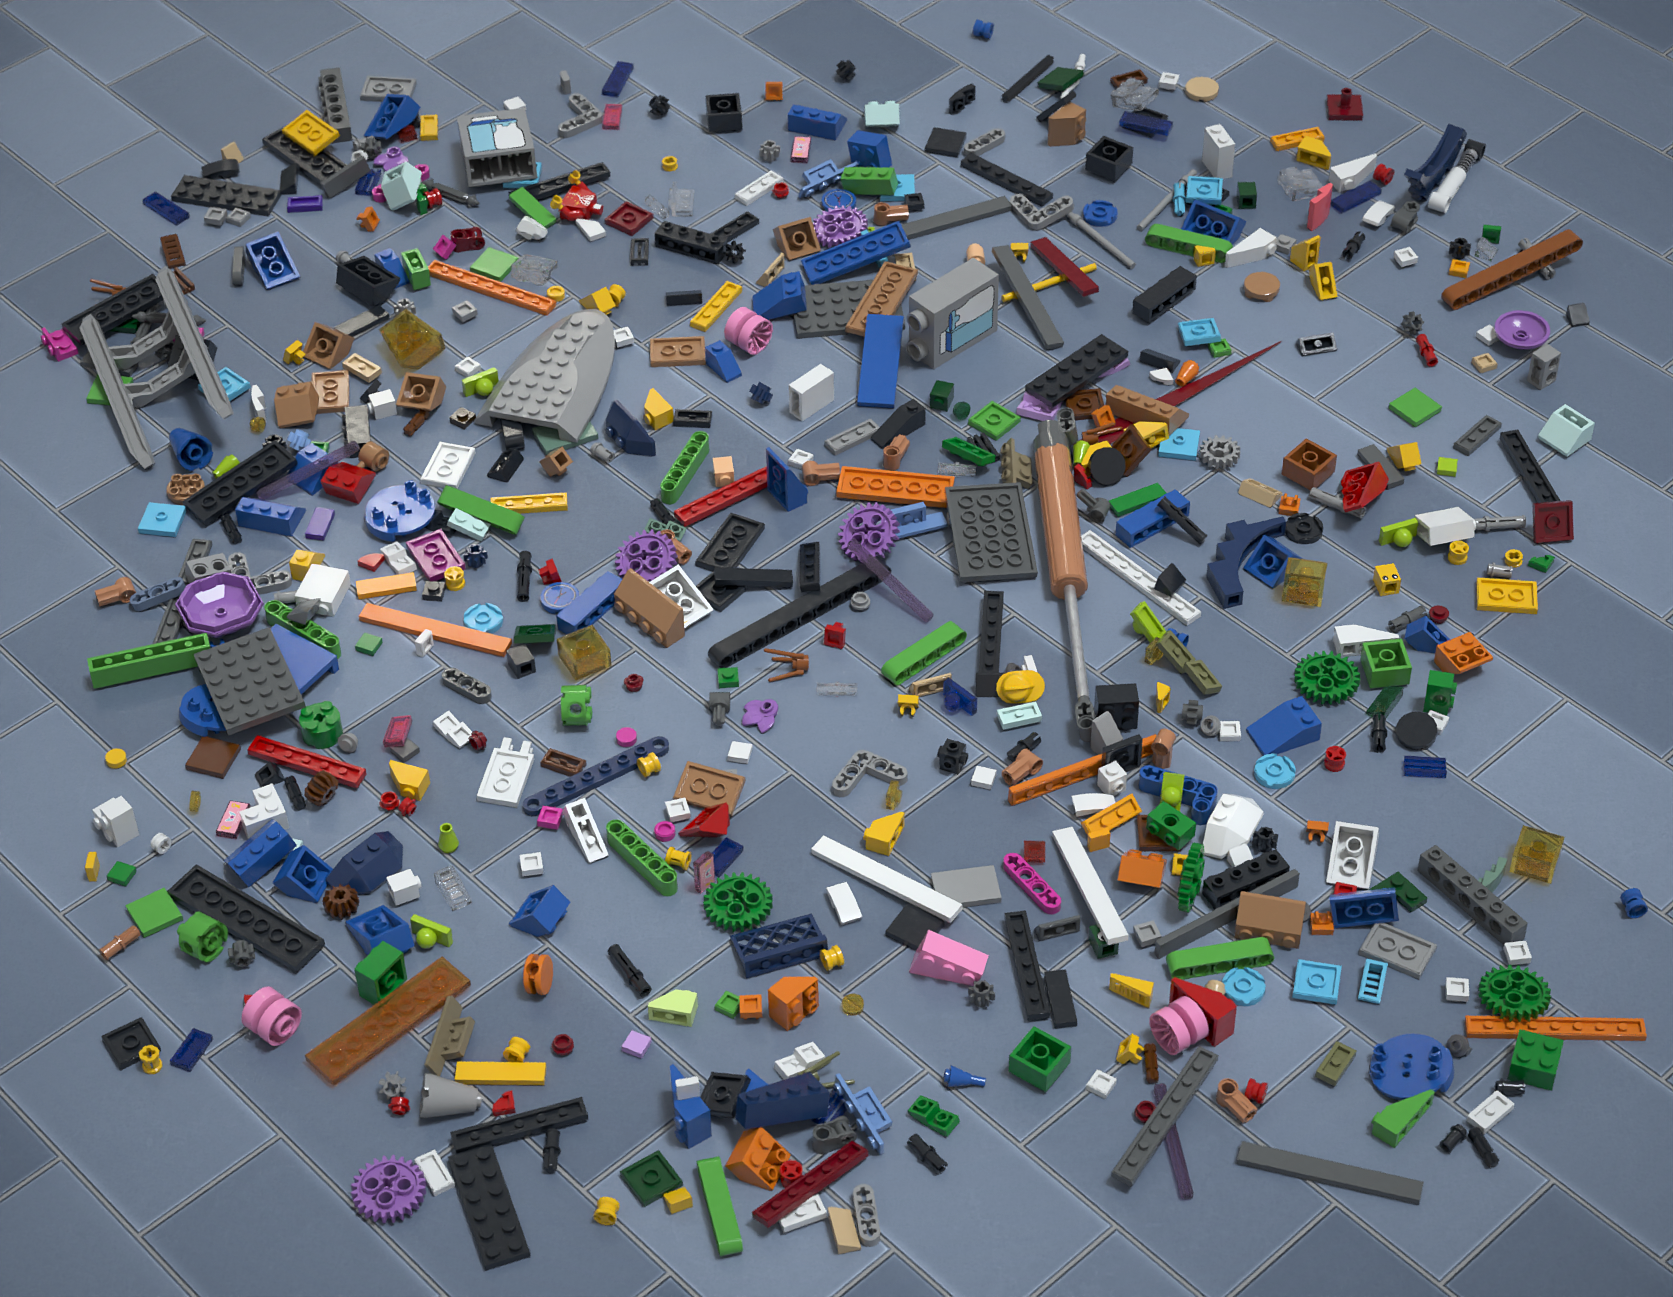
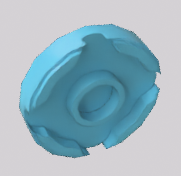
(483, 618)
(1274, 771)
(1244, 986)

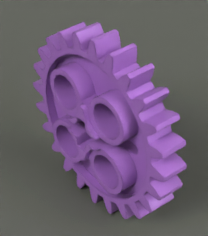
(839, 225)
(869, 531)
(646, 557)
(388, 1189)

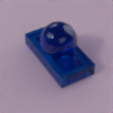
(957, 698)

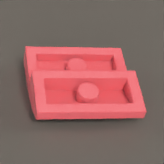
(1319, 207)

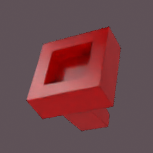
(549, 573)
(835, 635)

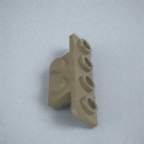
(1015, 465)
(450, 1036)

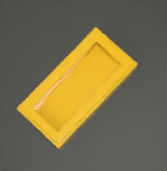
(429, 127)

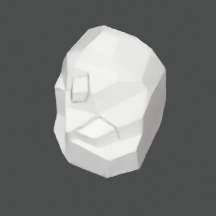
(531, 229)

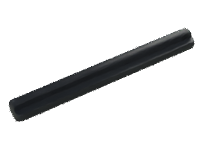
(1027, 78)

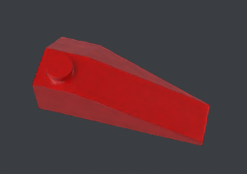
(1362, 485)

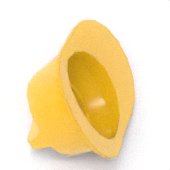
(1020, 686)

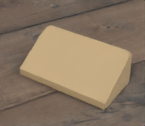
(772, 272)
(1259, 492)
(929, 685)
(843, 1230)

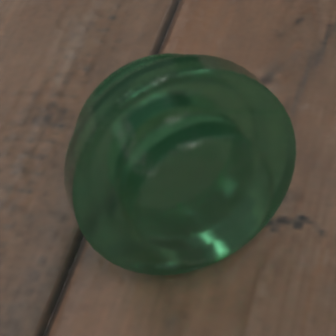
(961, 410)

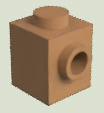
(556, 462)

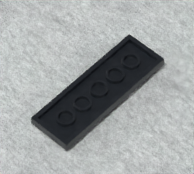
(316, 167)
(226, 195)
(118, 307)
(1076, 371)
(240, 482)
(489, 1207)

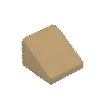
(231, 152)

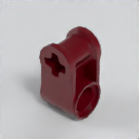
(466, 239)

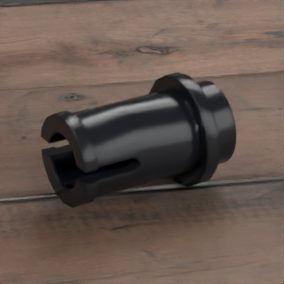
(1510, 1086)
(1456, 1134)

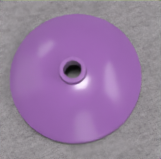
(1522, 329)

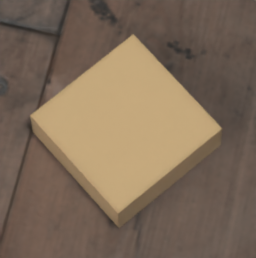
(1484, 363)

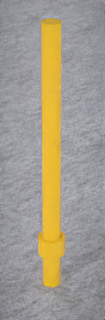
(1046, 283)

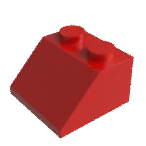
(347, 481)

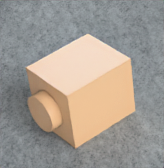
(723, 471)

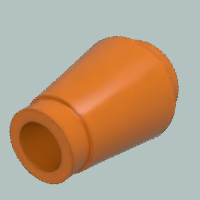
(1187, 372)

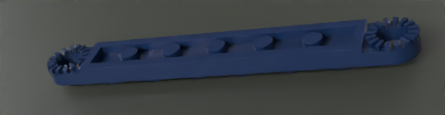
(594, 776)

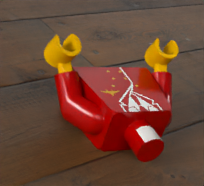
(578, 202)

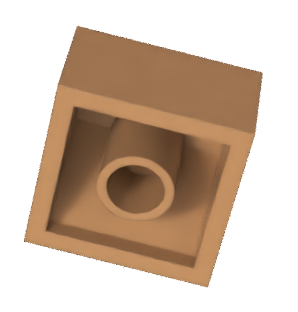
(1067, 125)
(797, 238)
(327, 345)
(421, 392)
(296, 404)

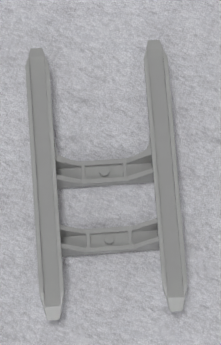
(193, 360)

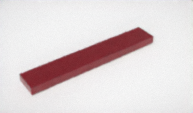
(1064, 266)
(810, 1184)

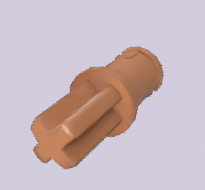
(119, 942)

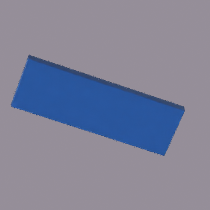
(855, 253)
(880, 361)

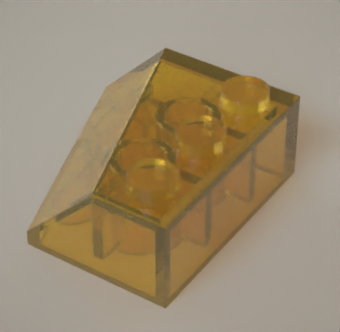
(412, 340)

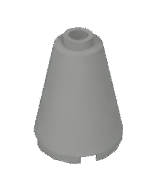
(446, 1097)

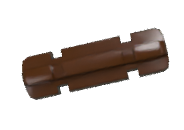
(416, 422)
(1151, 1063)

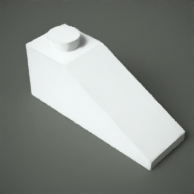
(1350, 174)
(1252, 249)
(1349, 638)
(585, 830)

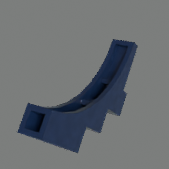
(1434, 168)
(1230, 554)

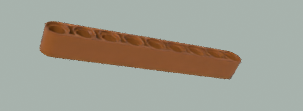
(1511, 269)

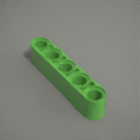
(1184, 241)
(684, 467)
(482, 509)
(277, 614)
(923, 653)
(642, 857)
(1219, 958)
(719, 1206)

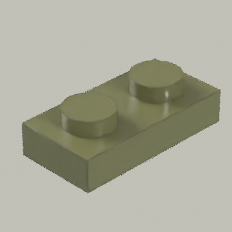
(1174, 650)
(1202, 677)
(1335, 1063)

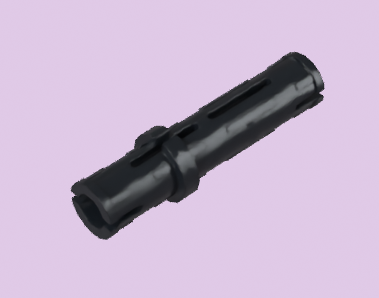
(1182, 520)
(524, 570)
(633, 975)

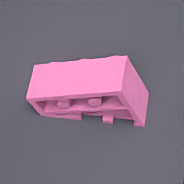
(948, 960)

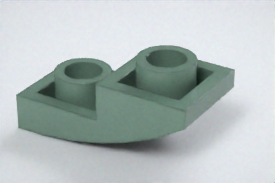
(658, 526)
(1493, 878)

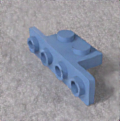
(821, 176)
(915, 521)
(868, 1112)

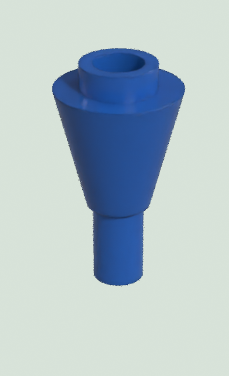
(958, 1077)

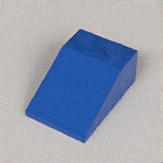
(393, 115)
(271, 260)
(781, 297)
(783, 483)
(1286, 727)
(380, 926)
(691, 1115)

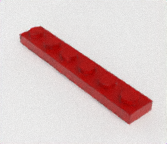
(722, 497)
(306, 761)

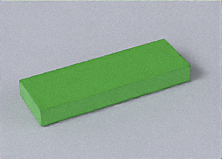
(532, 207)

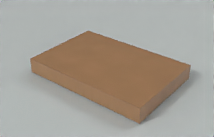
(677, 351)
(332, 390)
(709, 786)

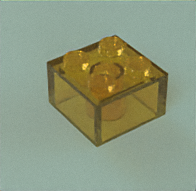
(1304, 582)
(584, 652)
(1537, 854)

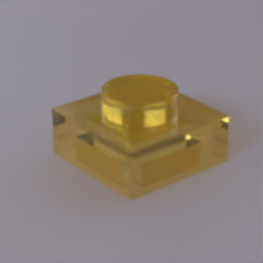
(1152, 652)
(893, 795)

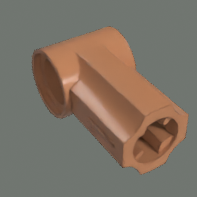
(884, 213)
(894, 452)
(815, 473)
(682, 551)
(120, 591)
(1162, 748)
(1025, 763)
(1235, 1101)

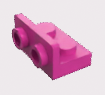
(58, 344)

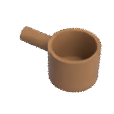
(373, 456)

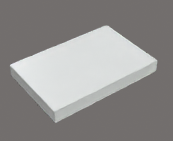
(448, 465)

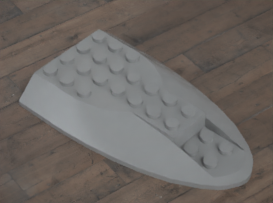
(557, 376)

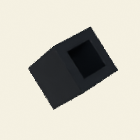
(521, 661)

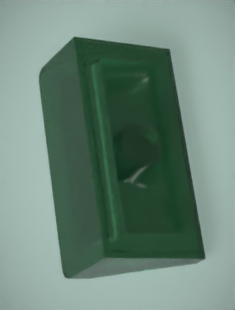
(1385, 701)

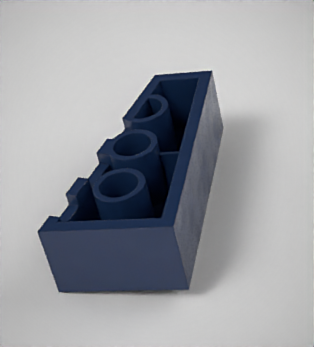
(783, 1102)

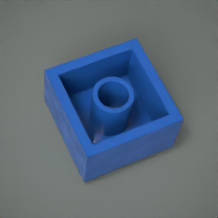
(869, 149)

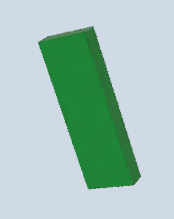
(1136, 499)

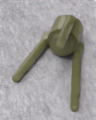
(813, 1070)

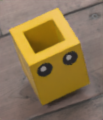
(1387, 579)

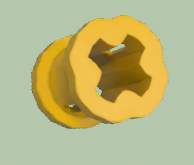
(678, 858)
(155, 1060)

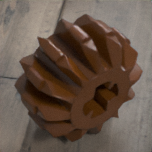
(321, 788)
(340, 901)

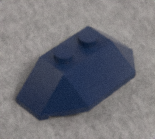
(628, 431)
(368, 864)

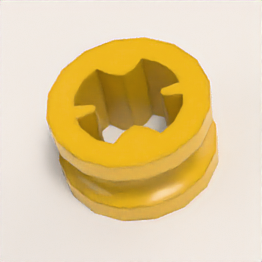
(669, 163)
(1513, 554)

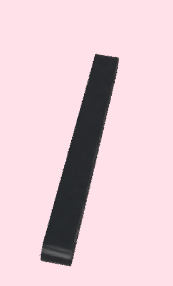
(793, 615)

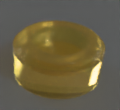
(195, 800)
(852, 1004)

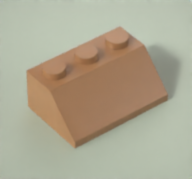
(1270, 917)

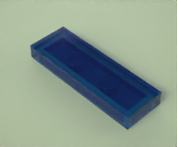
(617, 79)
(1146, 123)
(1356, 196)
(166, 208)

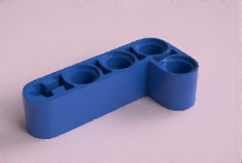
(1196, 793)

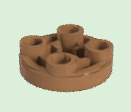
(1261, 286)
(183, 487)

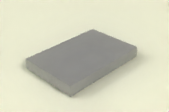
(378, 87)
(968, 885)
(1398, 949)

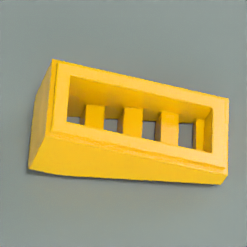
(1132, 988)

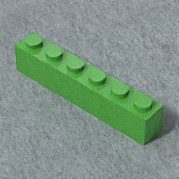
(146, 660)

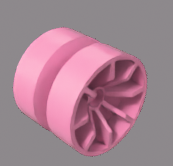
(748, 330)
(271, 1016)
(1178, 1025)

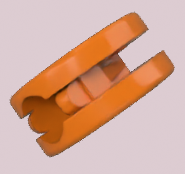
(538, 974)

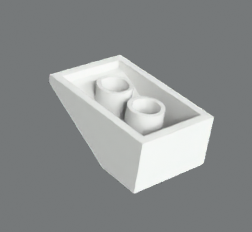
(683, 592)
(1353, 854)

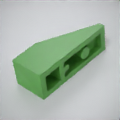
(1400, 1117)

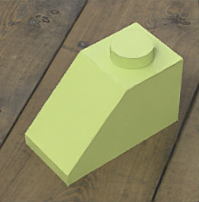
(674, 1007)

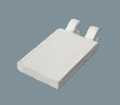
(506, 774)

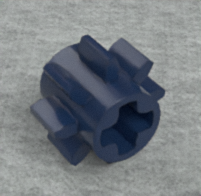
(761, 393)
(475, 556)

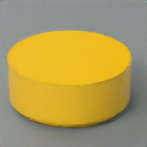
(556, 293)
(116, 758)

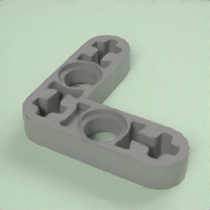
(590, 117)
(1037, 218)
(256, 580)
(867, 766)

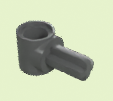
(1096, 507)
(719, 704)

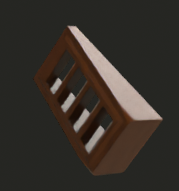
(172, 250)

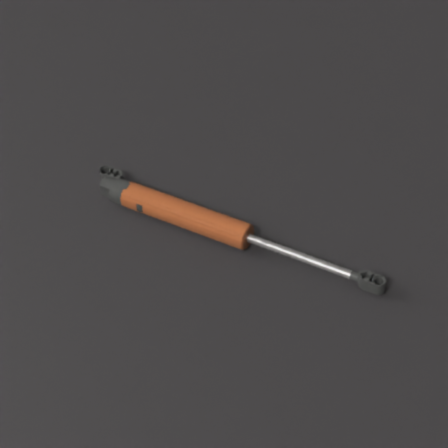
(1064, 541)

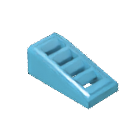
(1374, 966)

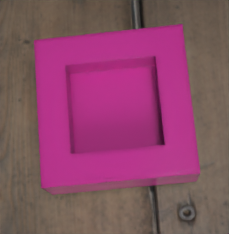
(444, 247)
(550, 817)

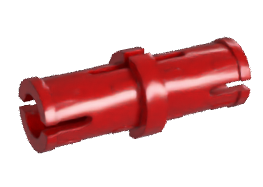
(1426, 350)

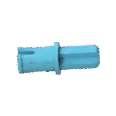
(1179, 199)

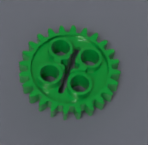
(1327, 677)
(1191, 877)
(738, 902)
(1514, 993)

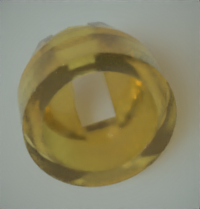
(257, 424)

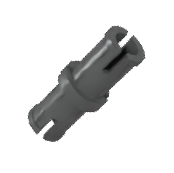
(1406, 618)

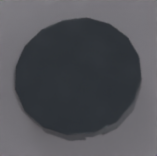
(1106, 465)
(1304, 528)
(1416, 730)

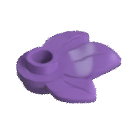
(391, 159)
(759, 715)

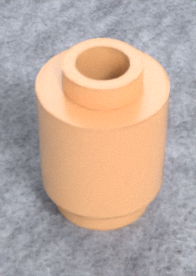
(977, 252)

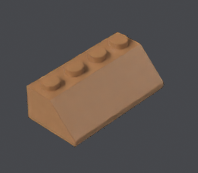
(1141, 408)
(650, 609)

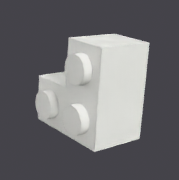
(267, 807)
(116, 821)

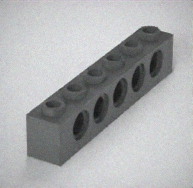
(335, 103)
(1471, 896)

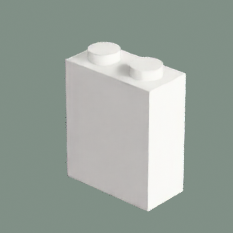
(1218, 152)
(811, 392)
(1445, 526)
(324, 583)

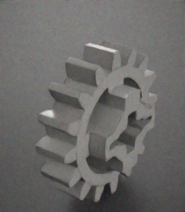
(1219, 451)

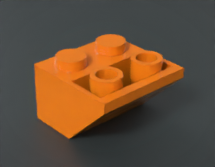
(1461, 654)
(1142, 869)
(793, 1000)
(757, 1158)

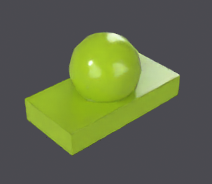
(480, 383)
(1399, 533)
(1146, 622)
(1172, 789)
(430, 932)

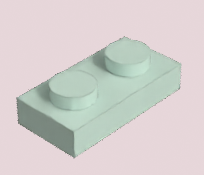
(468, 524)
(1019, 715)

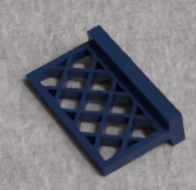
(781, 955)

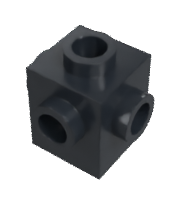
(952, 756)

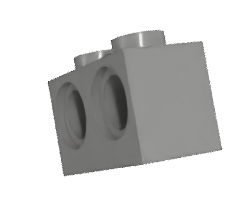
(1544, 366)
(206, 567)

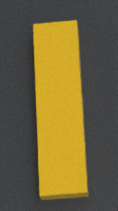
(716, 306)
(533, 503)
(501, 1073)

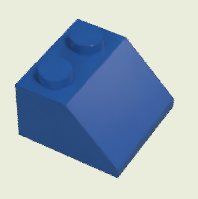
(304, 457)
(1270, 561)
(303, 875)
(540, 912)

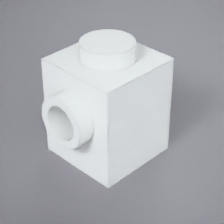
(382, 404)
(1112, 779)
(403, 886)

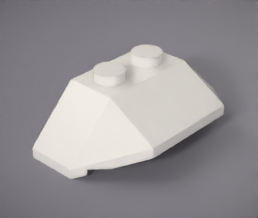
(1231, 824)

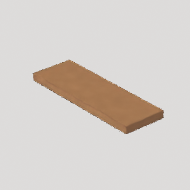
(883, 295)

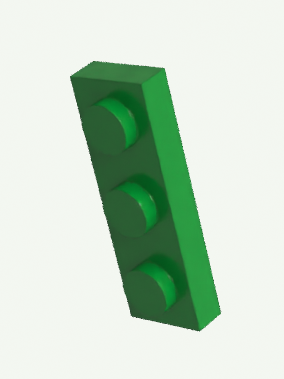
(968, 451)

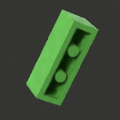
(869, 180)

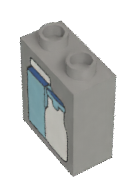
(497, 147)
(953, 313)

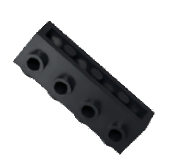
(690, 242)
(1164, 294)
(1249, 875)

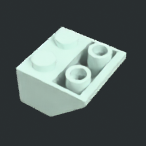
(881, 114)
(401, 185)
(1567, 430)

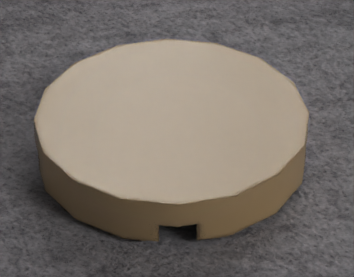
(1202, 88)

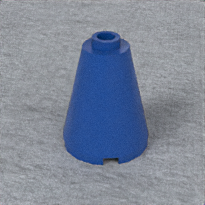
(191, 448)

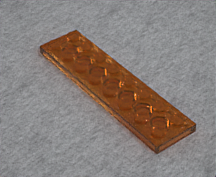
(387, 1020)

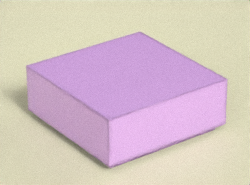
(636, 1044)

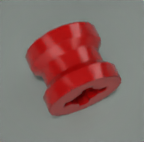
(1383, 174)
(433, 197)
(1335, 758)
(1256, 1091)
(790, 1168)

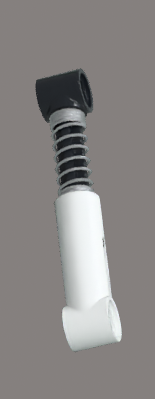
(1442, 197)

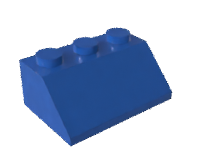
(815, 122)
(1213, 222)
(268, 516)
(260, 852)
(1364, 907)

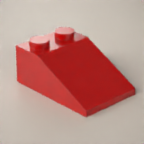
(1216, 1007)

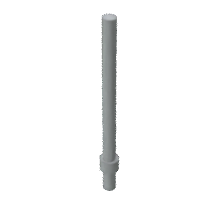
(1164, 202)
(1077, 220)

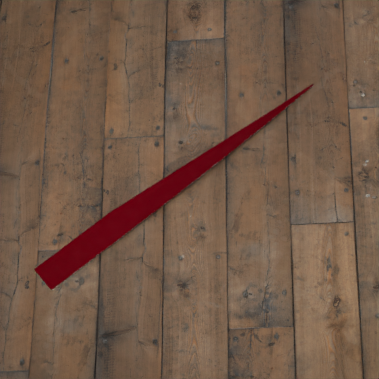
(1183, 393)

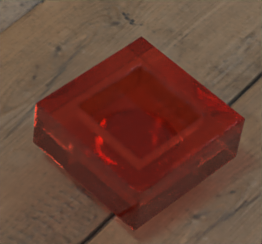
(407, 134)
(1034, 851)

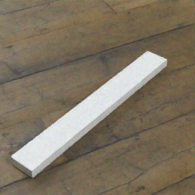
(1138, 578)
(887, 879)
(1090, 886)

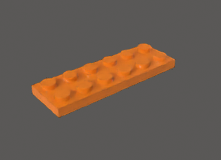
(893, 486)

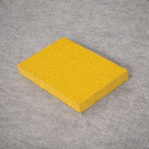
(310, 132)
(1506, 595)

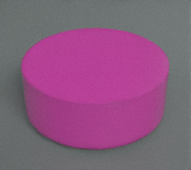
(626, 737)
(664, 831)

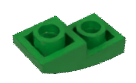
(421, 201)
(929, 1114)

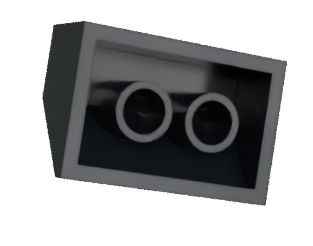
(366, 280)

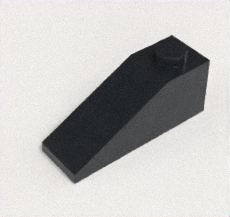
(903, 422)

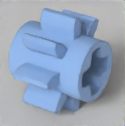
(299, 439)

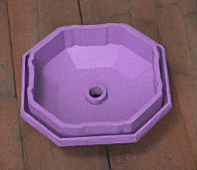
(219, 604)

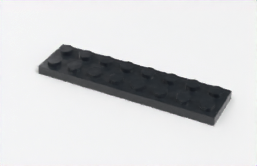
(247, 918)

